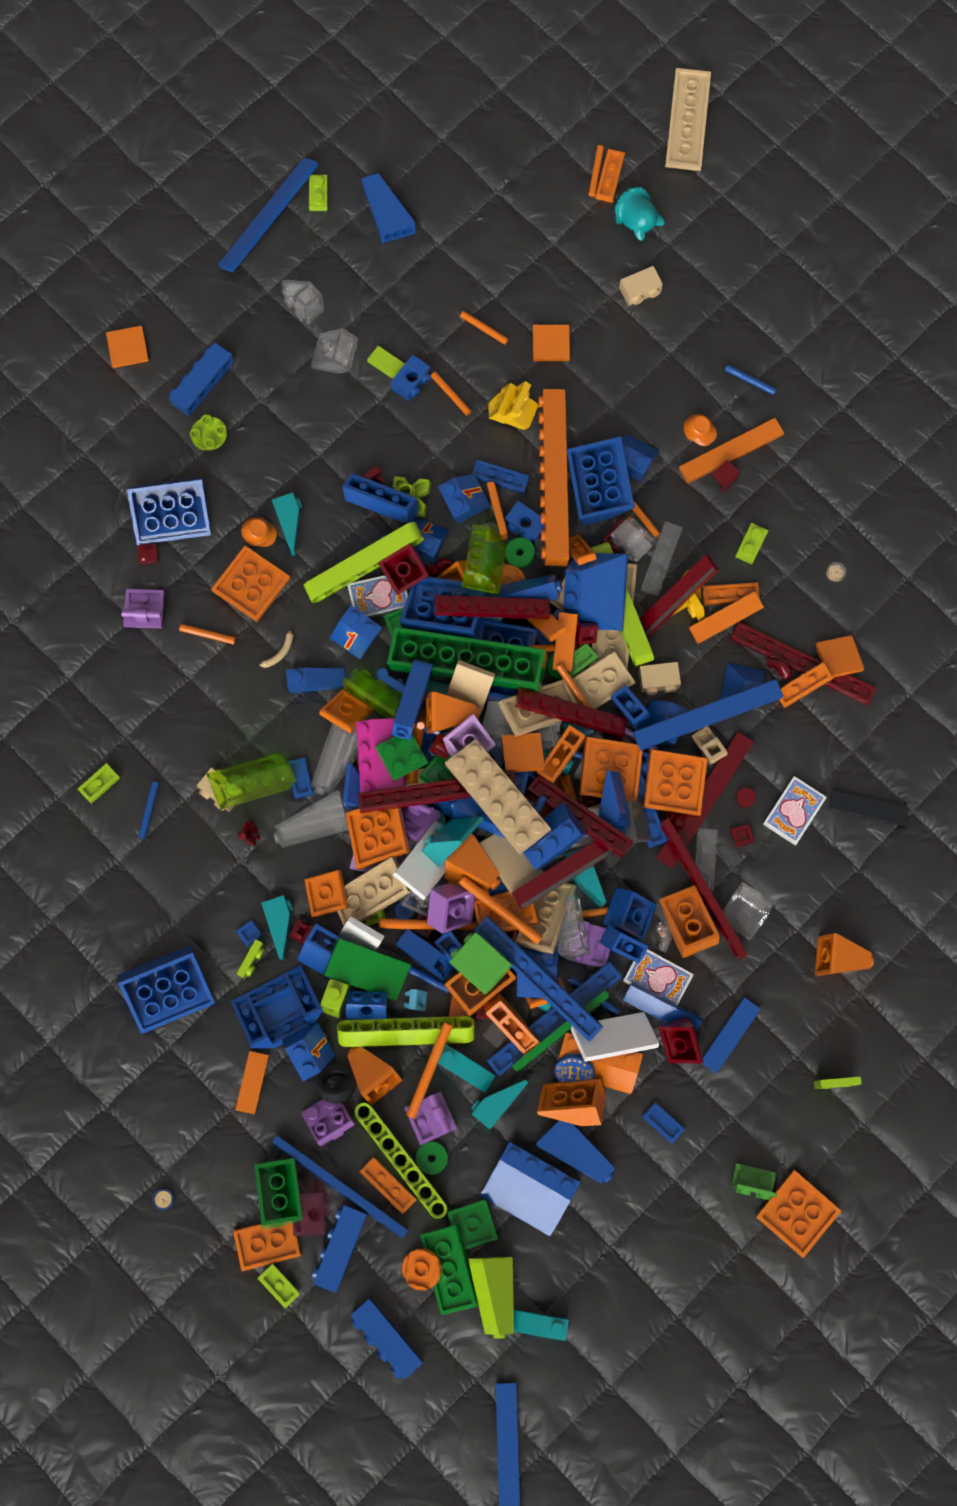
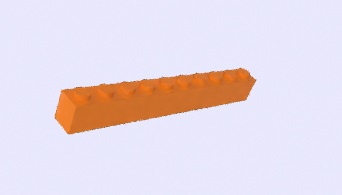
(554, 478)

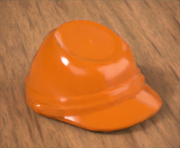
(699, 429)
(259, 532)

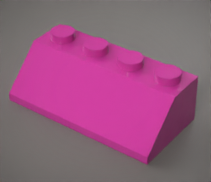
(371, 768)

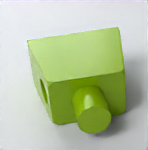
(335, 997)

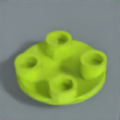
(208, 433)

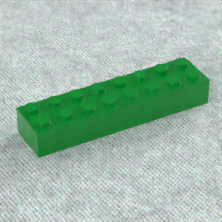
(512, 664)

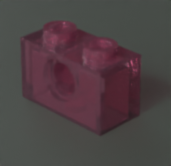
(316, 1224)

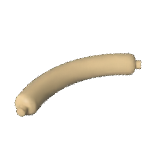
(281, 654)

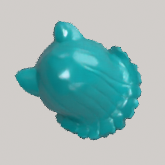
(637, 212)

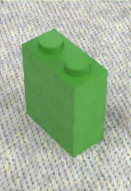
(480, 962)

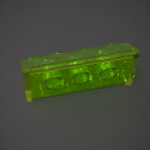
(484, 560)
(373, 692)
(251, 780)

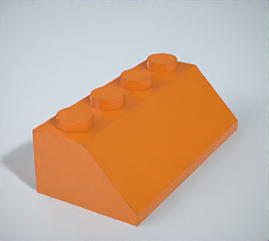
(615, 1072)

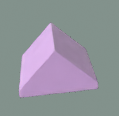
(466, 733)

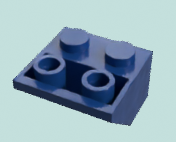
(318, 948)

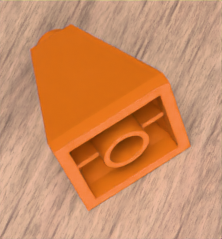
(446, 712)
(473, 863)
(840, 955)
(372, 1074)

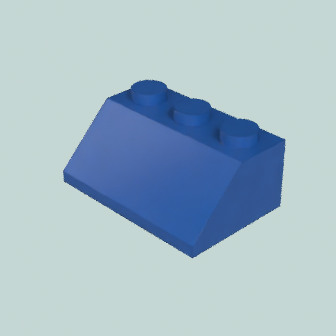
(564, 834)

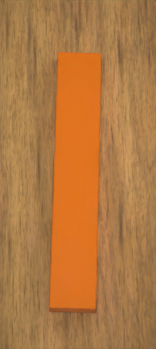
(731, 450)

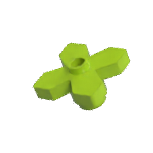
(418, 490)

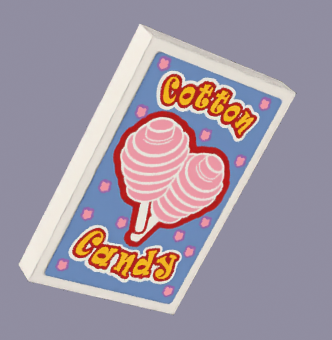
(376, 597)
(794, 810)
(659, 977)

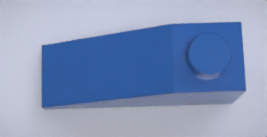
(314, 679)
(614, 803)

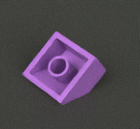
(450, 907)

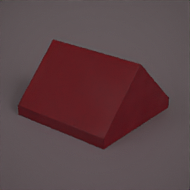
(404, 568)
(680, 1042)

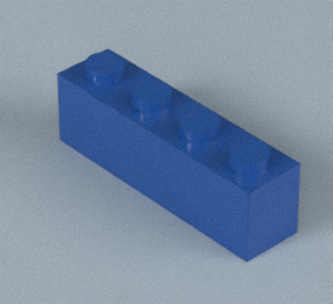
(201, 379)
(380, 499)
(340, 1248)
(386, 1338)

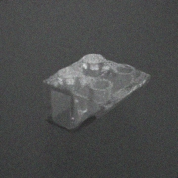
(303, 298)

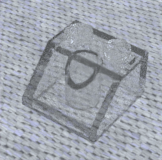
(335, 351)
(633, 538)
(747, 910)

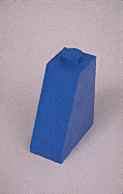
(425, 954)

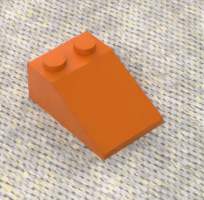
(689, 921)
(573, 1102)

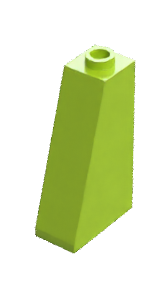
(494, 1293)

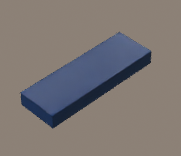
(501, 476)

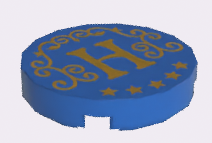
(573, 1068)

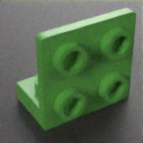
(755, 1180)

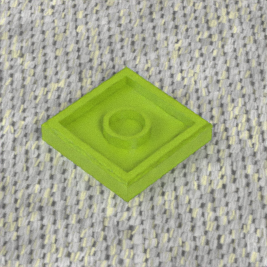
(836, 1083)

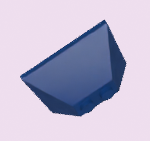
(597, 590)
(277, 1009)

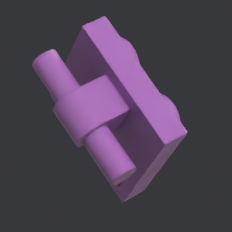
(143, 608)
(418, 820)
(599, 952)
(432, 1119)
(327, 1120)

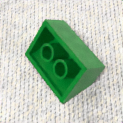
(278, 1193)

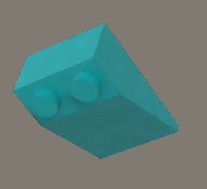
(449, 838)
(588, 882)

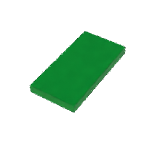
(366, 968)
(456, 1286)

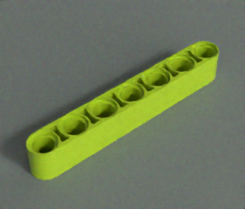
(361, 562)
(632, 631)
(403, 1031)
(393, 1153)

